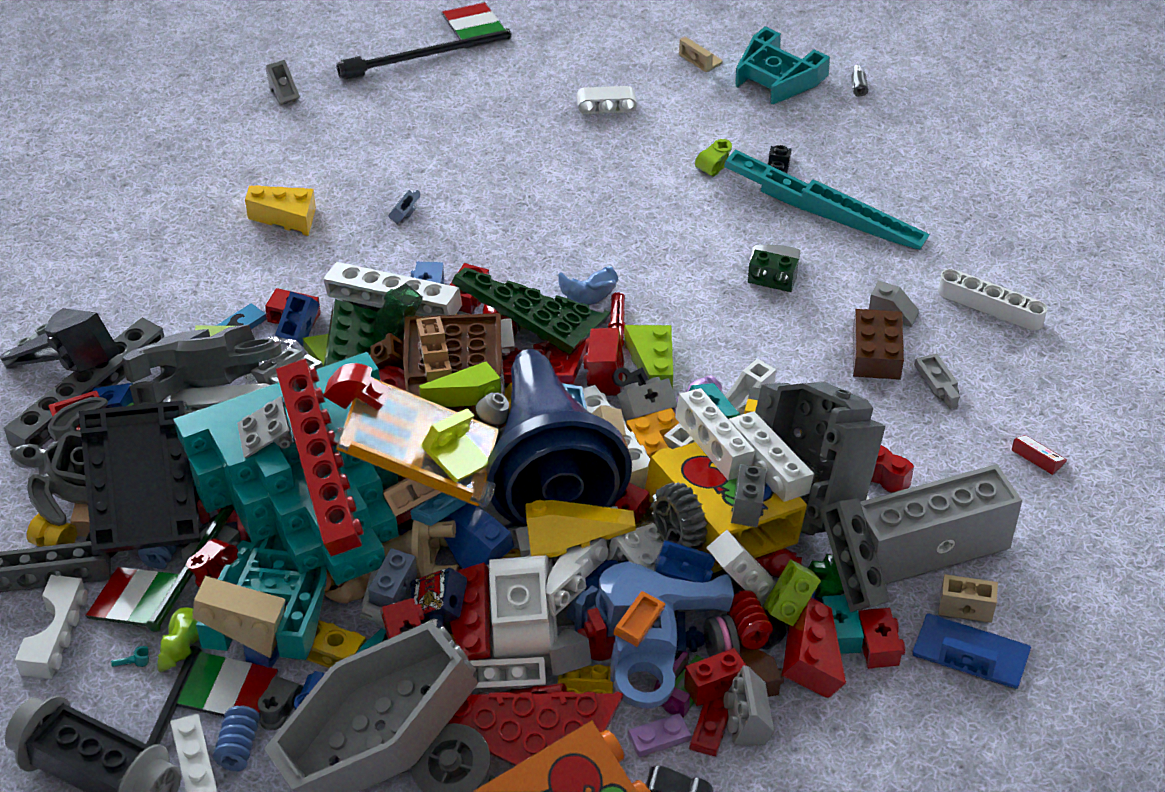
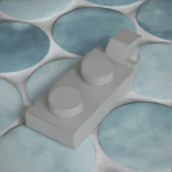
(939, 379)

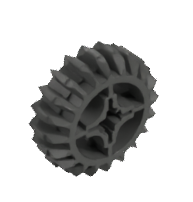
(679, 515)

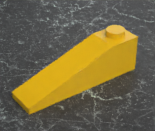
(561, 525)

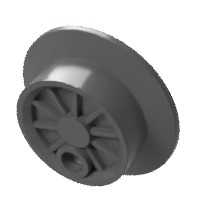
(454, 761)

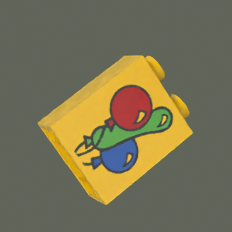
(778, 522)

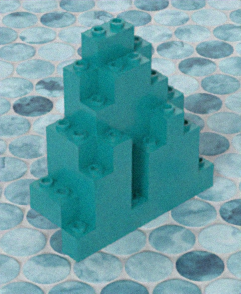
(271, 485)

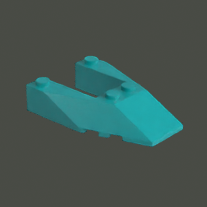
(270, 570)

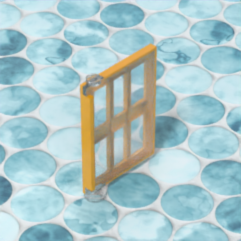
(394, 441)

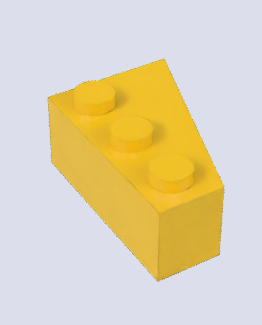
(281, 206)

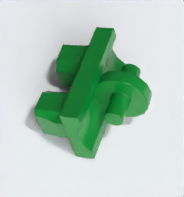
(828, 574)

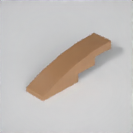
(433, 348)

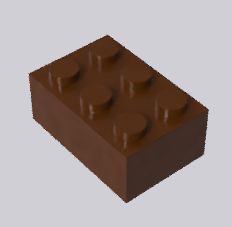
(878, 344)

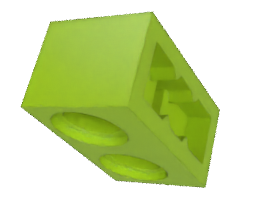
(791, 593)

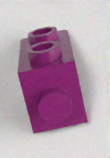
(679, 700)

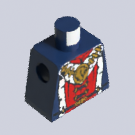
(440, 595)

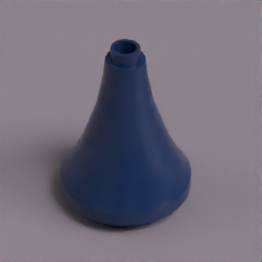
(553, 447)

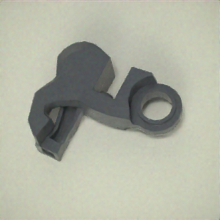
(195, 361)

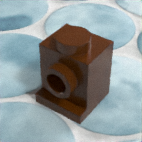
(388, 352)

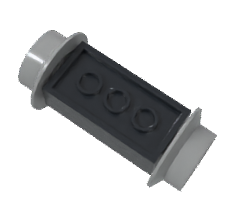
(86, 751)

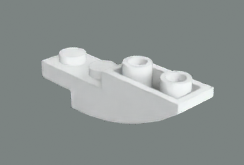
(569, 573)

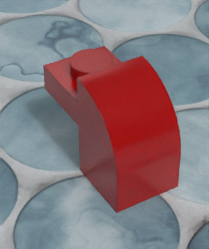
(354, 382)
(596, 631)

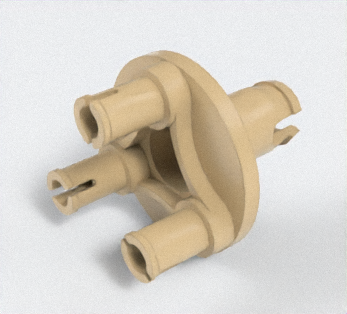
(424, 543)

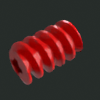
(750, 620)

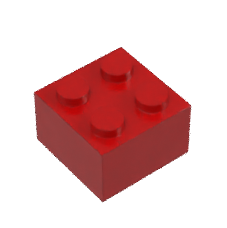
(603, 358)

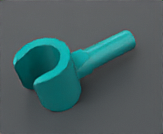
(137, 658)

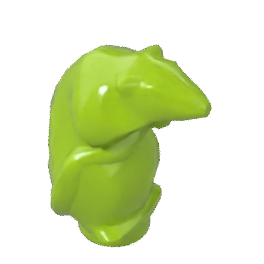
(177, 643)

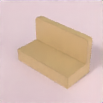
(698, 55)

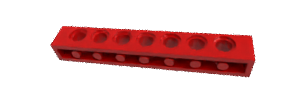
(338, 536)

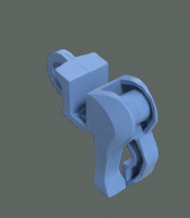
(656, 652)

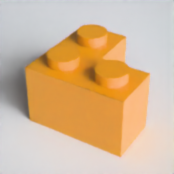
(652, 428)

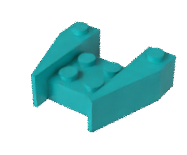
(778, 69)

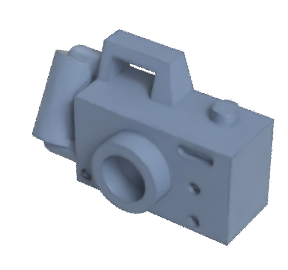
(404, 206)

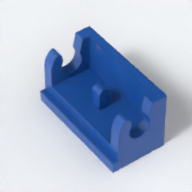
(684, 563)

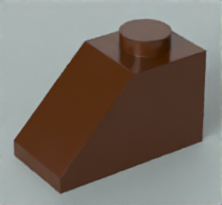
(765, 667)

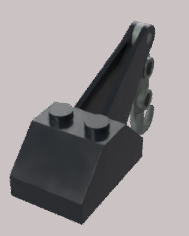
(71, 337)

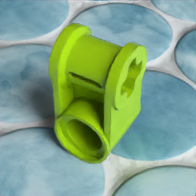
(714, 157)

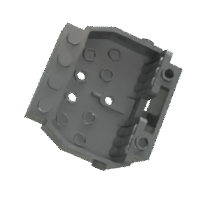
(834, 437)

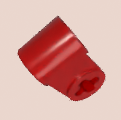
(211, 560)

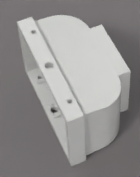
(520, 608)

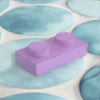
(659, 735)

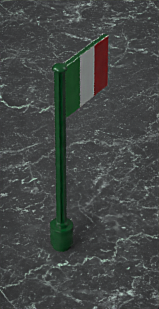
(147, 595)

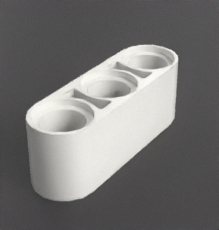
(606, 100)

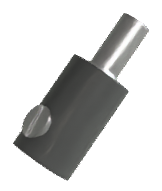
(859, 82)

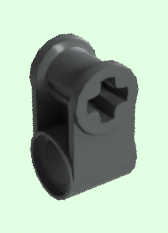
(277, 702)

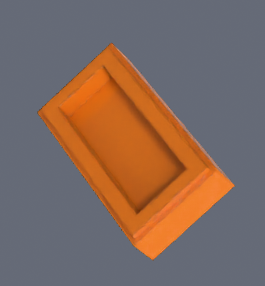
(639, 618)

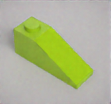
(462, 387)

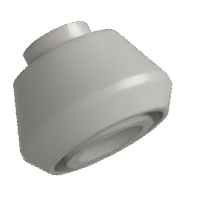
(493, 409)

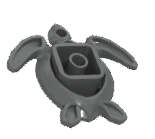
(59, 464)

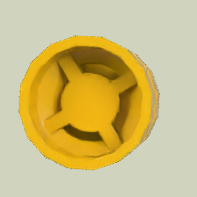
(43, 533)

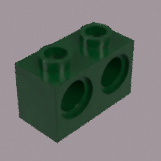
(773, 270)

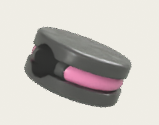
(720, 635)

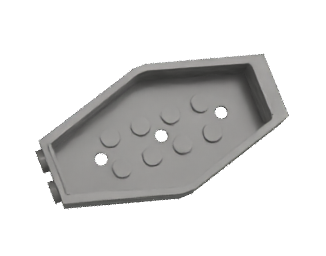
(360, 694)

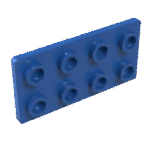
(972, 650)

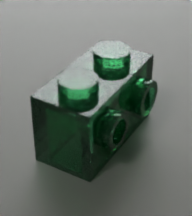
(398, 304)

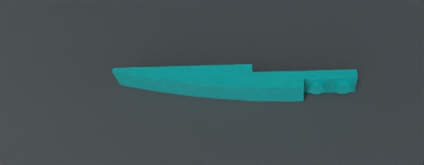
(825, 202)

